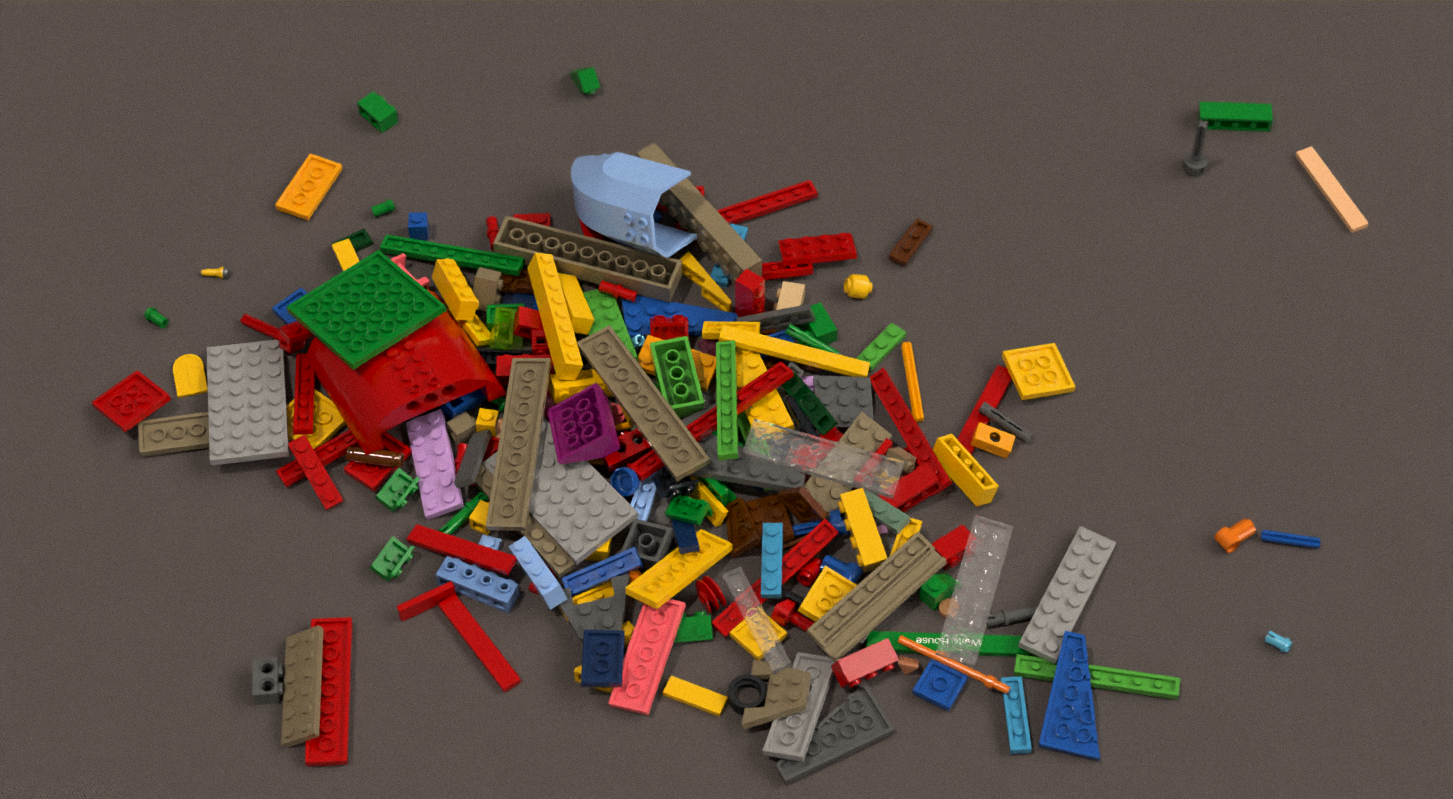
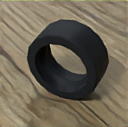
(743, 681)

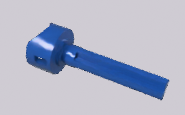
(835, 520)

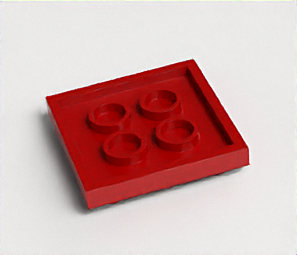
(131, 401)

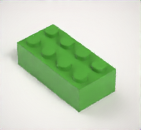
(677, 375)

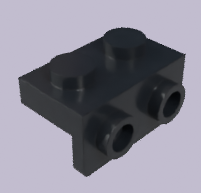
(669, 487)

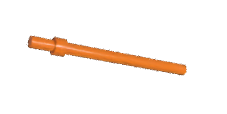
(989, 681)

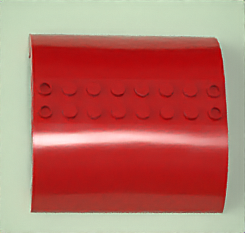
(405, 379)

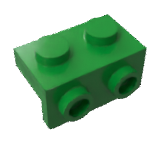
(396, 490)
(391, 559)
(694, 628)

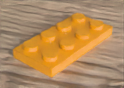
(308, 187)
(704, 363)

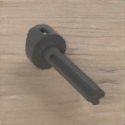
(1196, 161)

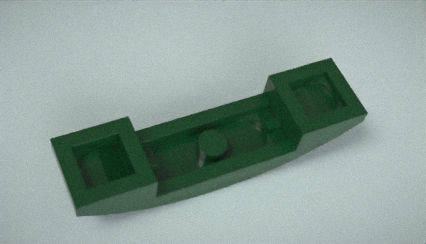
(810, 404)

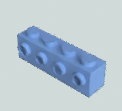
(478, 584)

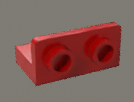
(669, 327)

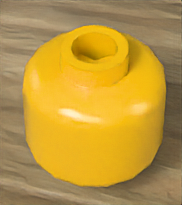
(857, 286)

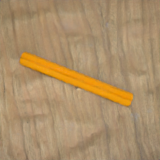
(912, 381)

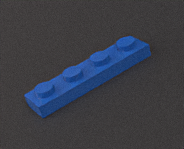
(603, 571)

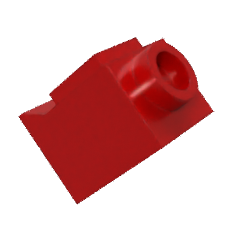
(541, 348)

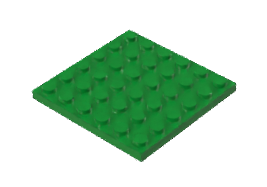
(366, 309)

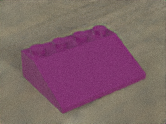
(583, 426)

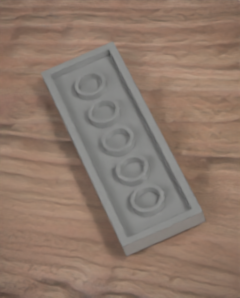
(792, 734)

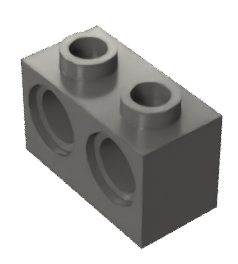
(262, 681)

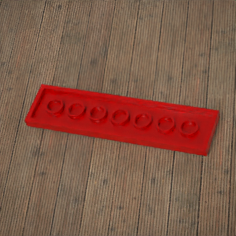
(333, 738)

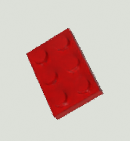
(374, 475)

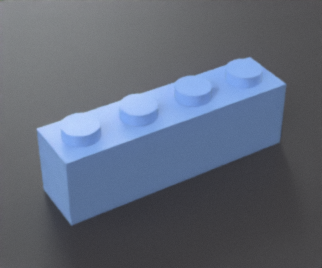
(538, 572)

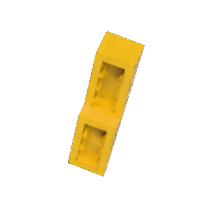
(709, 288)

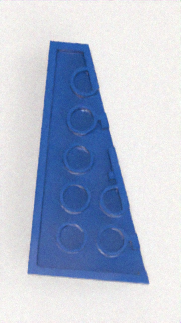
(638, 315)
(1070, 710)

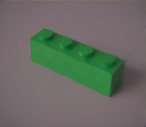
(1236, 116)

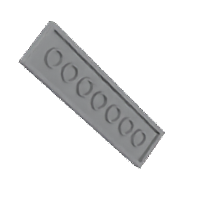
(1067, 594)

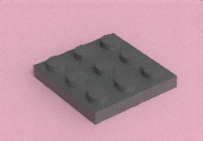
(844, 397)

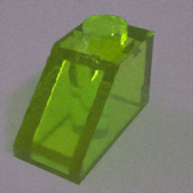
(502, 328)

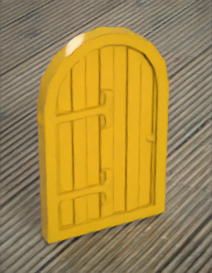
(189, 376)

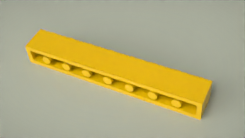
(555, 317)

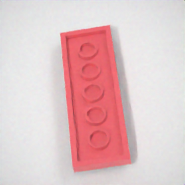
(647, 656)

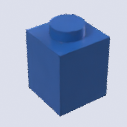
(418, 226)

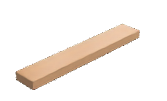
(1331, 189)

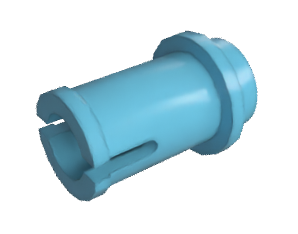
(637, 342)
(1278, 642)

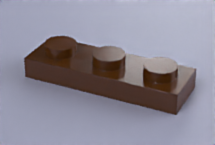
(910, 242)

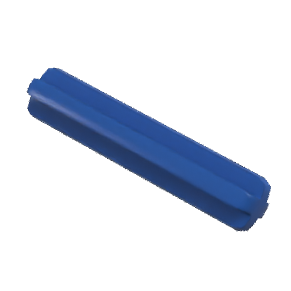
(1292, 539)

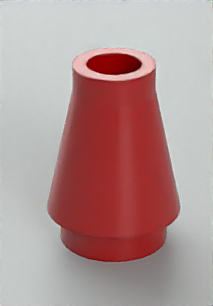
(809, 573)

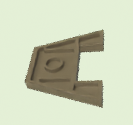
(785, 694)

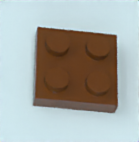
(802, 504)

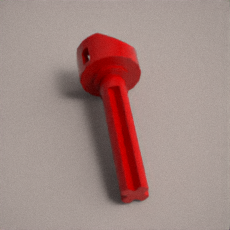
(273, 332)
(785, 612)

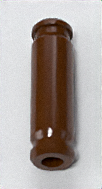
(379, 457)

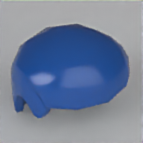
(625, 481)

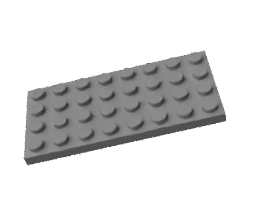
(247, 402)
(573, 501)

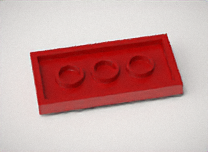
(817, 249)

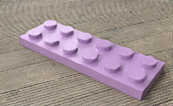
(434, 464)

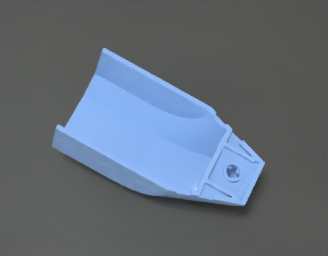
(618, 199)

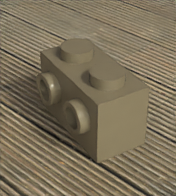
(487, 287)

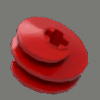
(708, 592)

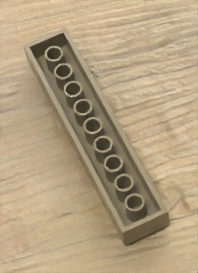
(701, 218)
(591, 258)

